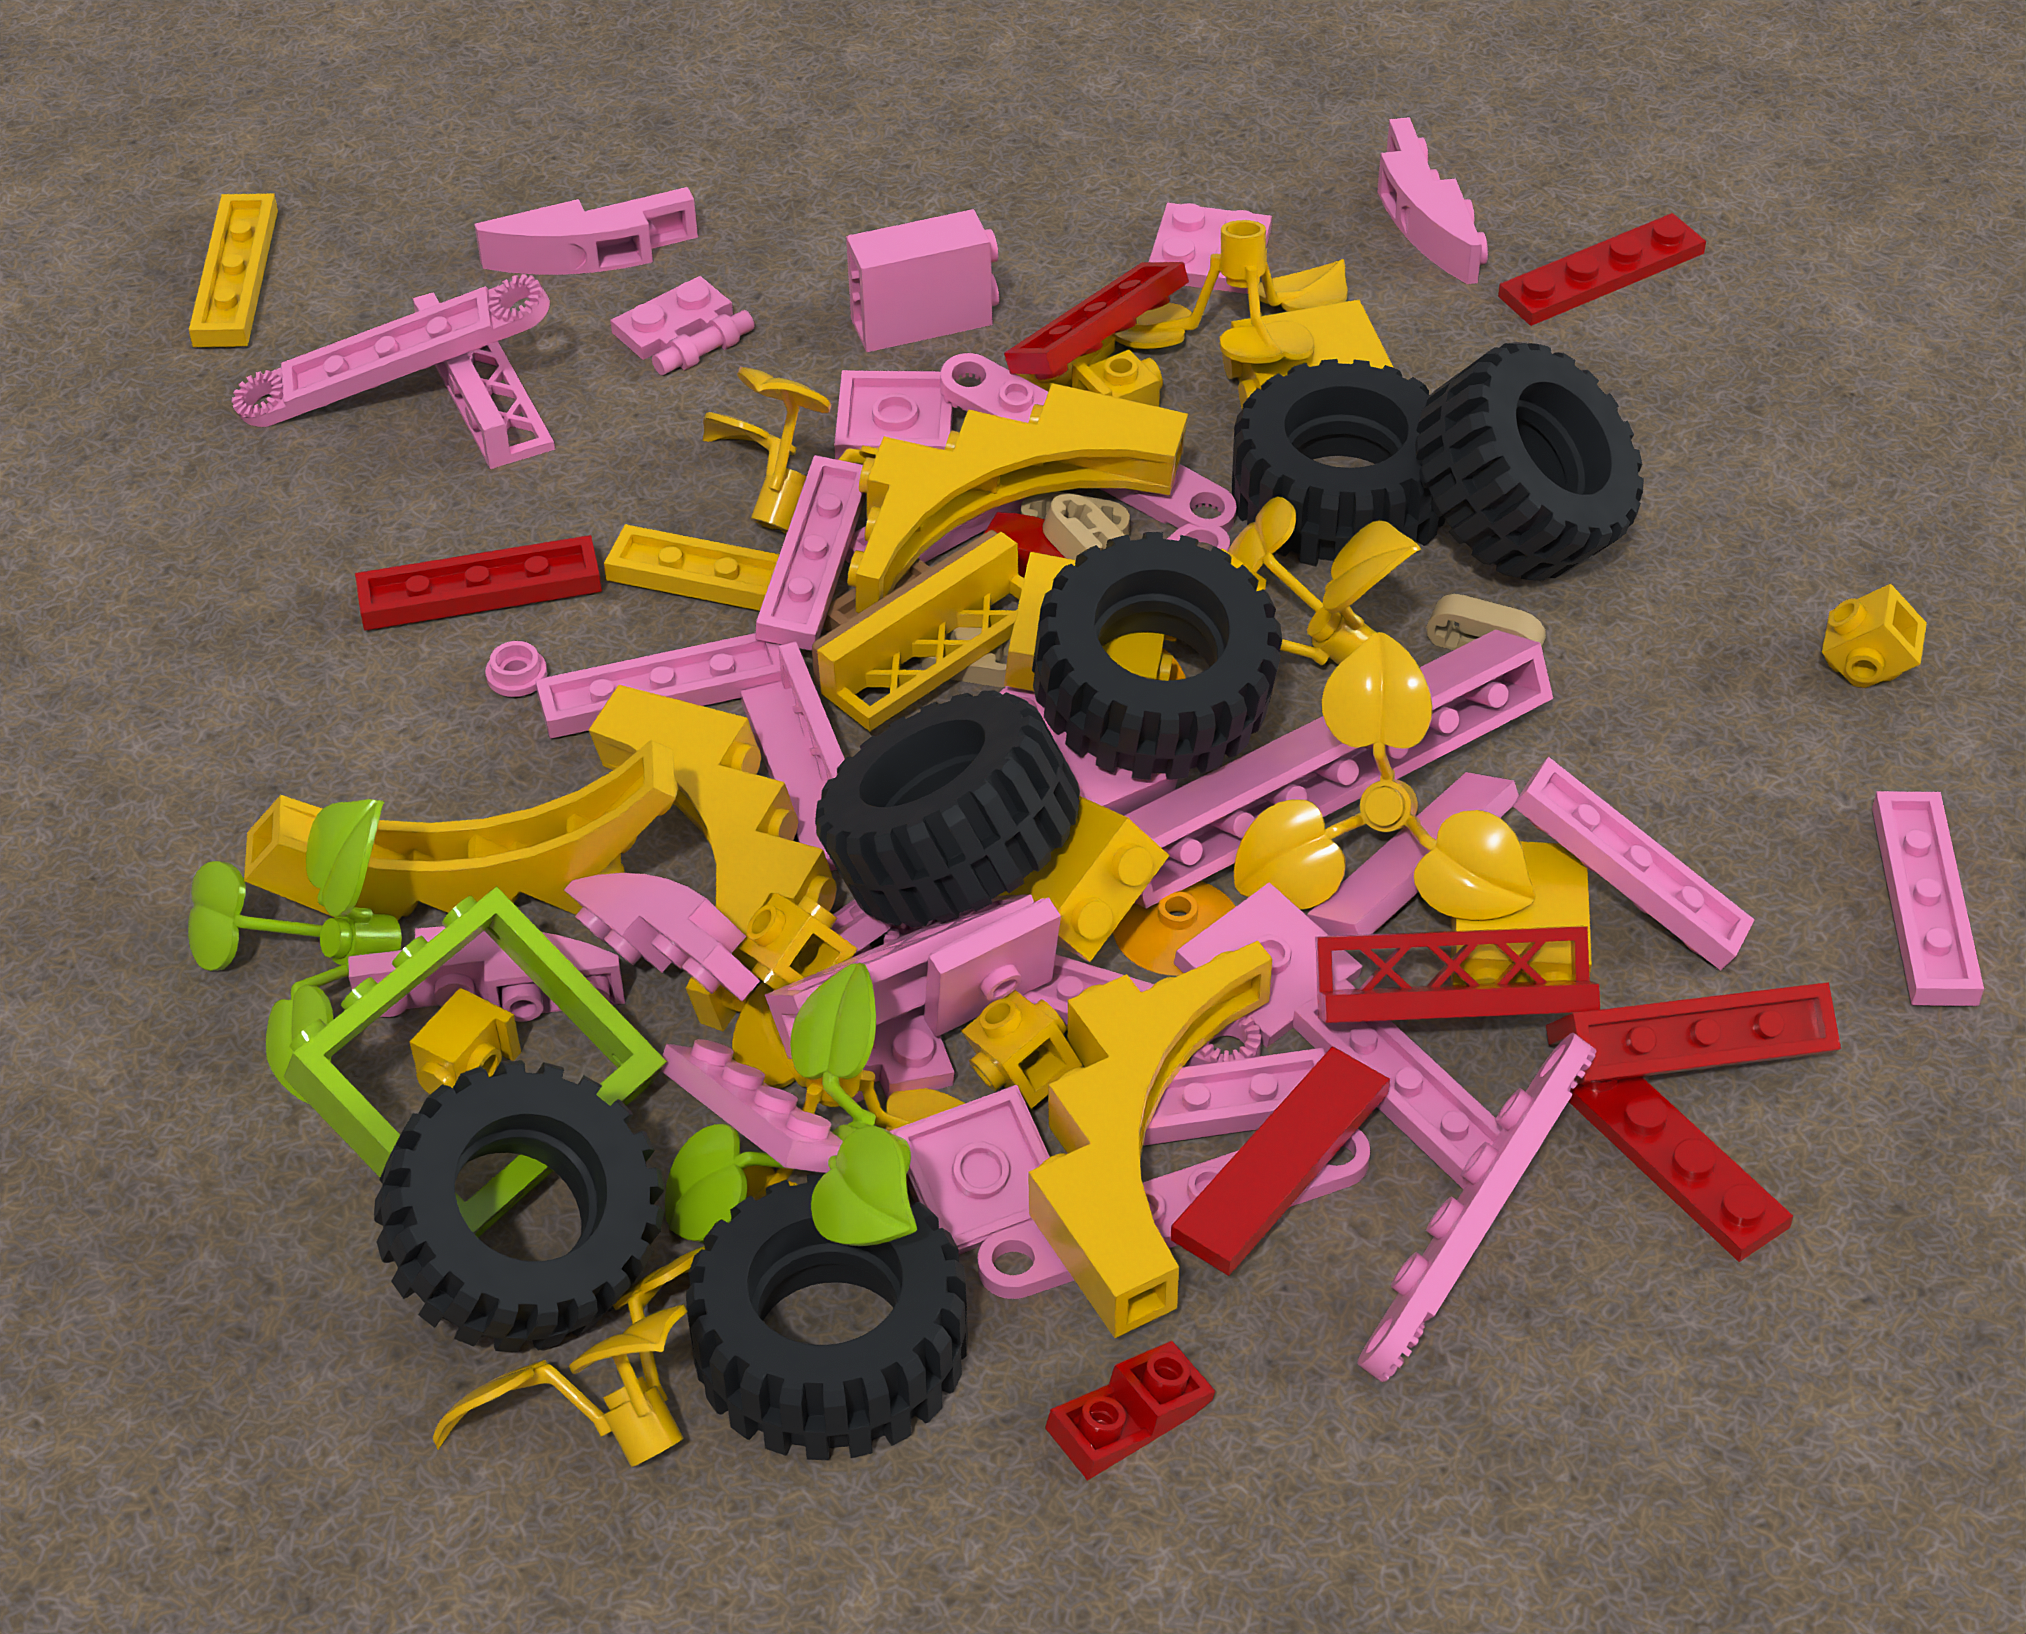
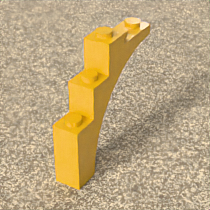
(994, 460)
(739, 813)
(447, 861)
(1131, 1051)

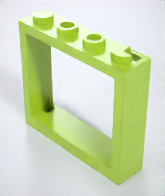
(548, 968)

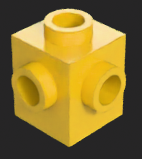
(1874, 637)
(793, 941)
(1020, 1046)

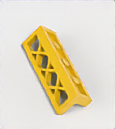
(918, 627)

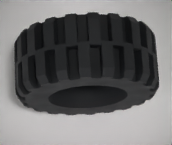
(1326, 414)
(1529, 461)
(1167, 591)
(948, 808)
(571, 1135)
(830, 1391)

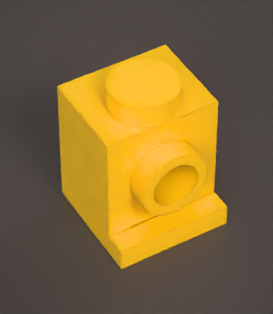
(1121, 377)
(463, 1037)

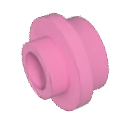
(514, 669)

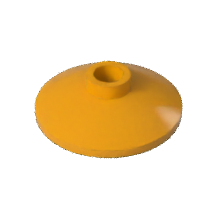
(1154, 935)

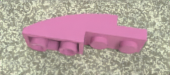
(1427, 208)
(577, 241)
(664, 926)
(493, 975)

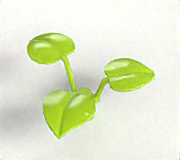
(336, 864)
(865, 1190)

